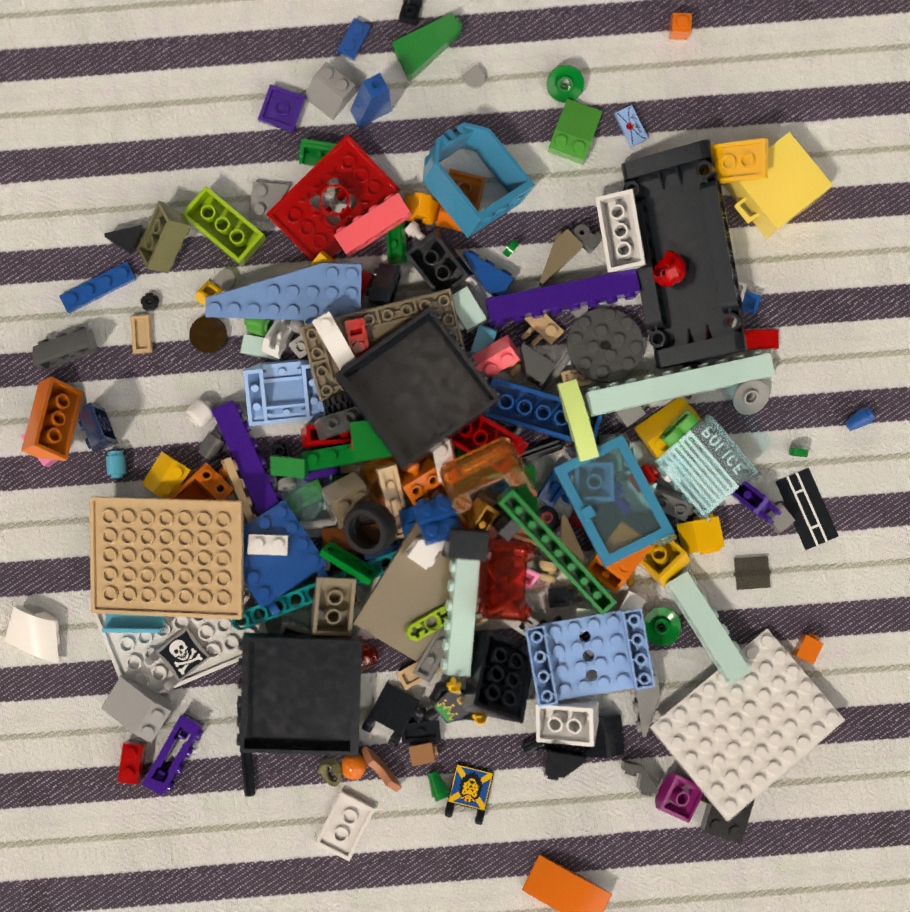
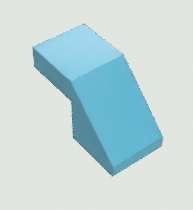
(483, 338)

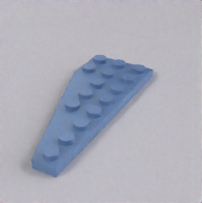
(293, 295)

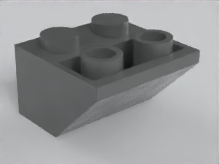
(535, 366)

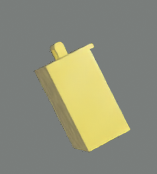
(790, 188)

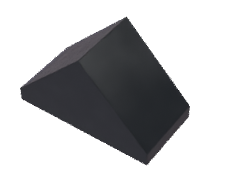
(127, 238)

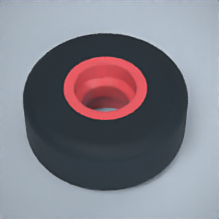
(551, 512)

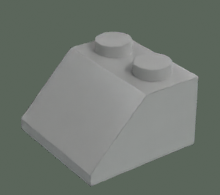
(330, 91)

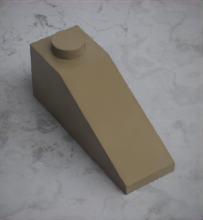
(562, 251)

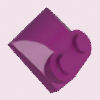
(678, 796)

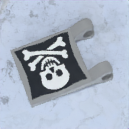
(180, 655)

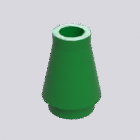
(437, 786)

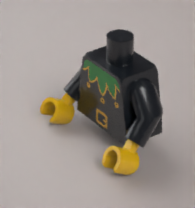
(447, 702)

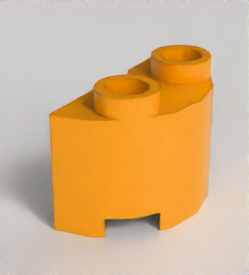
(422, 207)

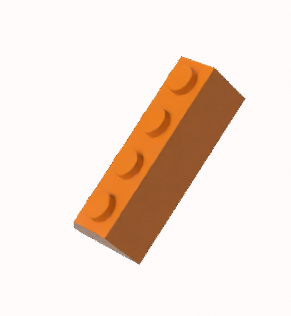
(52, 420)

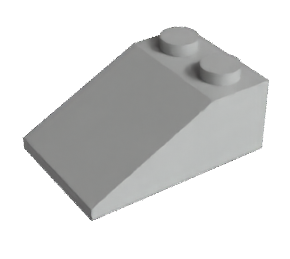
(137, 708)

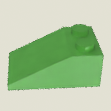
(574, 131)

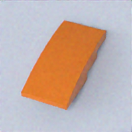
(564, 889)

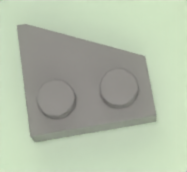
(263, 198)

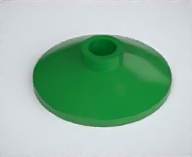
(562, 92)
(671, 628)

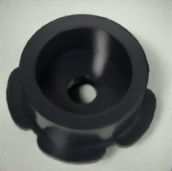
(153, 305)

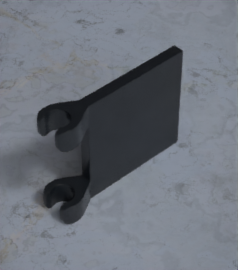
(392, 710)

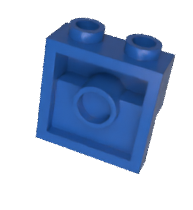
(435, 518)

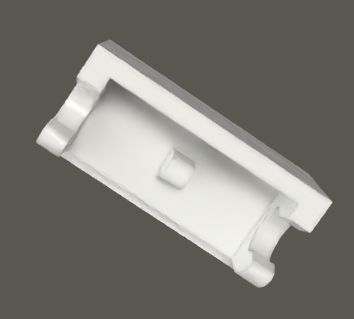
(277, 338)

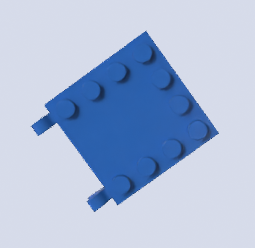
(275, 575)

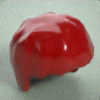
(669, 269)

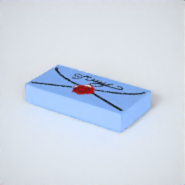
(631, 126)

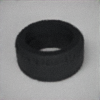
(355, 535)

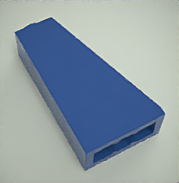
(371, 101)

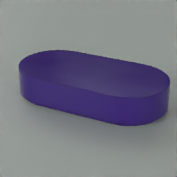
(322, 473)

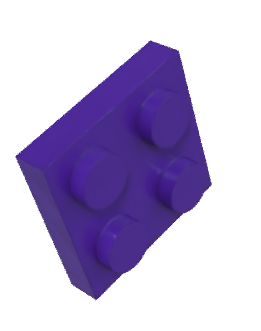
(281, 108)

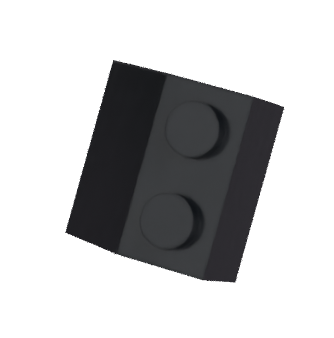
(385, 284)
(561, 762)

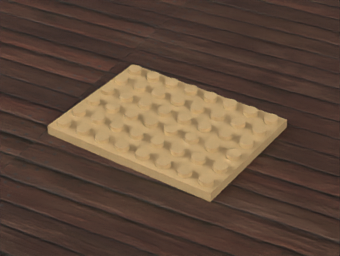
(167, 557)

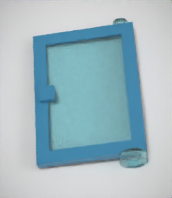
(614, 502)

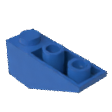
(493, 280)

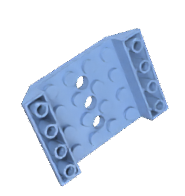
(618, 658)

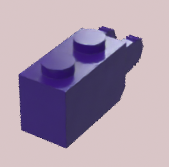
(755, 501)

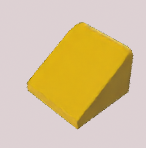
(207, 290)

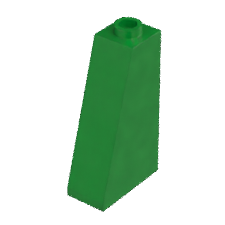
(426, 44)

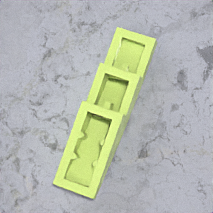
(578, 420)

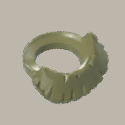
(336, 768)

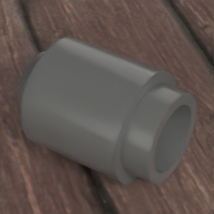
(211, 445)

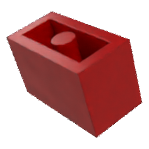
(132, 762)

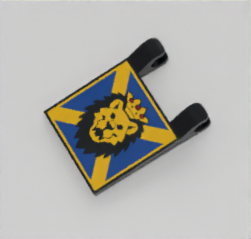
(469, 789)

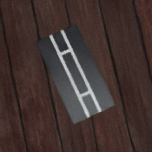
(807, 508)

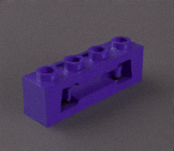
(158, 783)

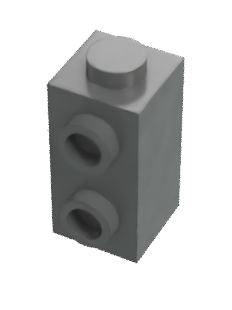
(672, 502)

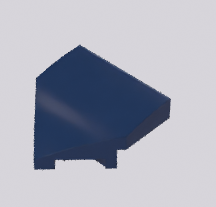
(394, 546)

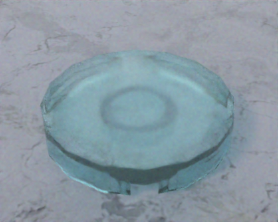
(305, 501)

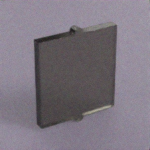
(752, 572)

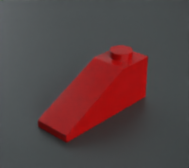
(311, 439)

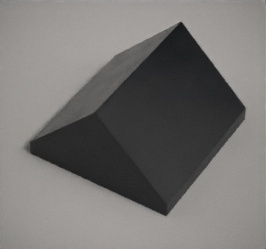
(466, 544)
(608, 738)

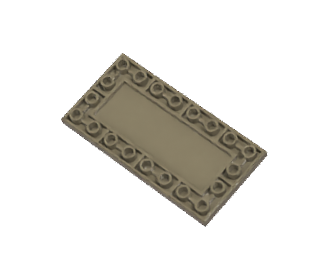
(379, 324)
(405, 595)

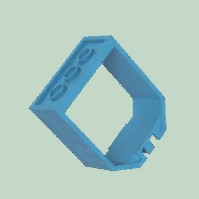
(496, 158)

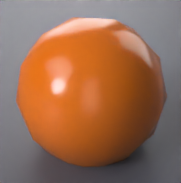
(353, 766)

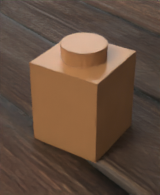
(423, 753)

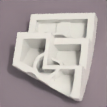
(34, 633)

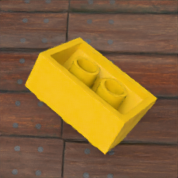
(654, 426)

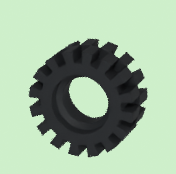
(337, 404)

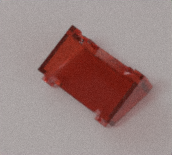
(504, 581)

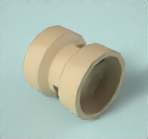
(547, 567)

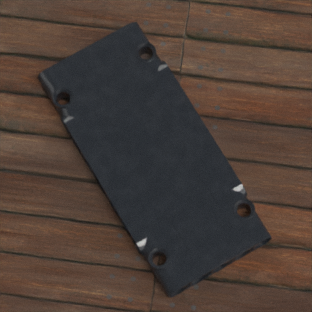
(687, 215)

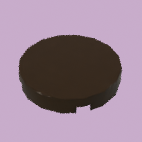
(208, 334)

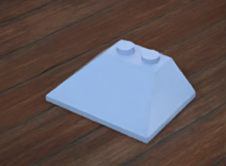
(281, 392)

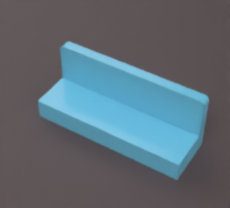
(134, 624)

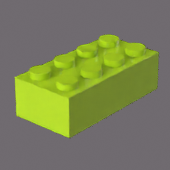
(224, 226)

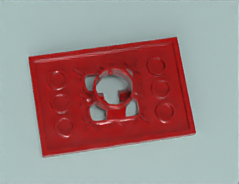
(358, 178)

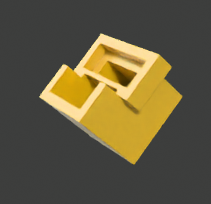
(701, 535)

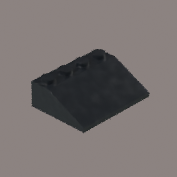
(498, 678)

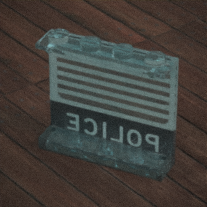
(706, 466)

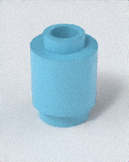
(116, 464)

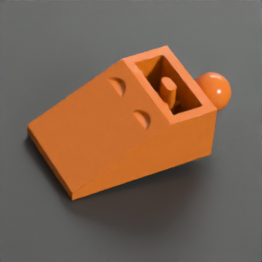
(421, 481)
(205, 488)
(617, 573)

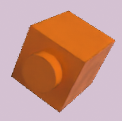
(680, 26)
(808, 648)

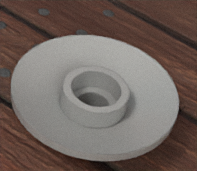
(754, 401)

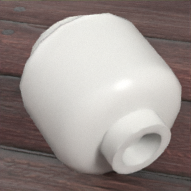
(199, 413)

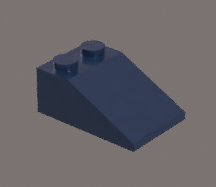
(97, 427)

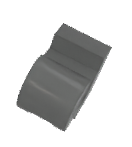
(588, 240)

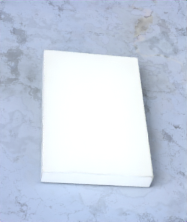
(345, 825)

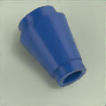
(860, 418)

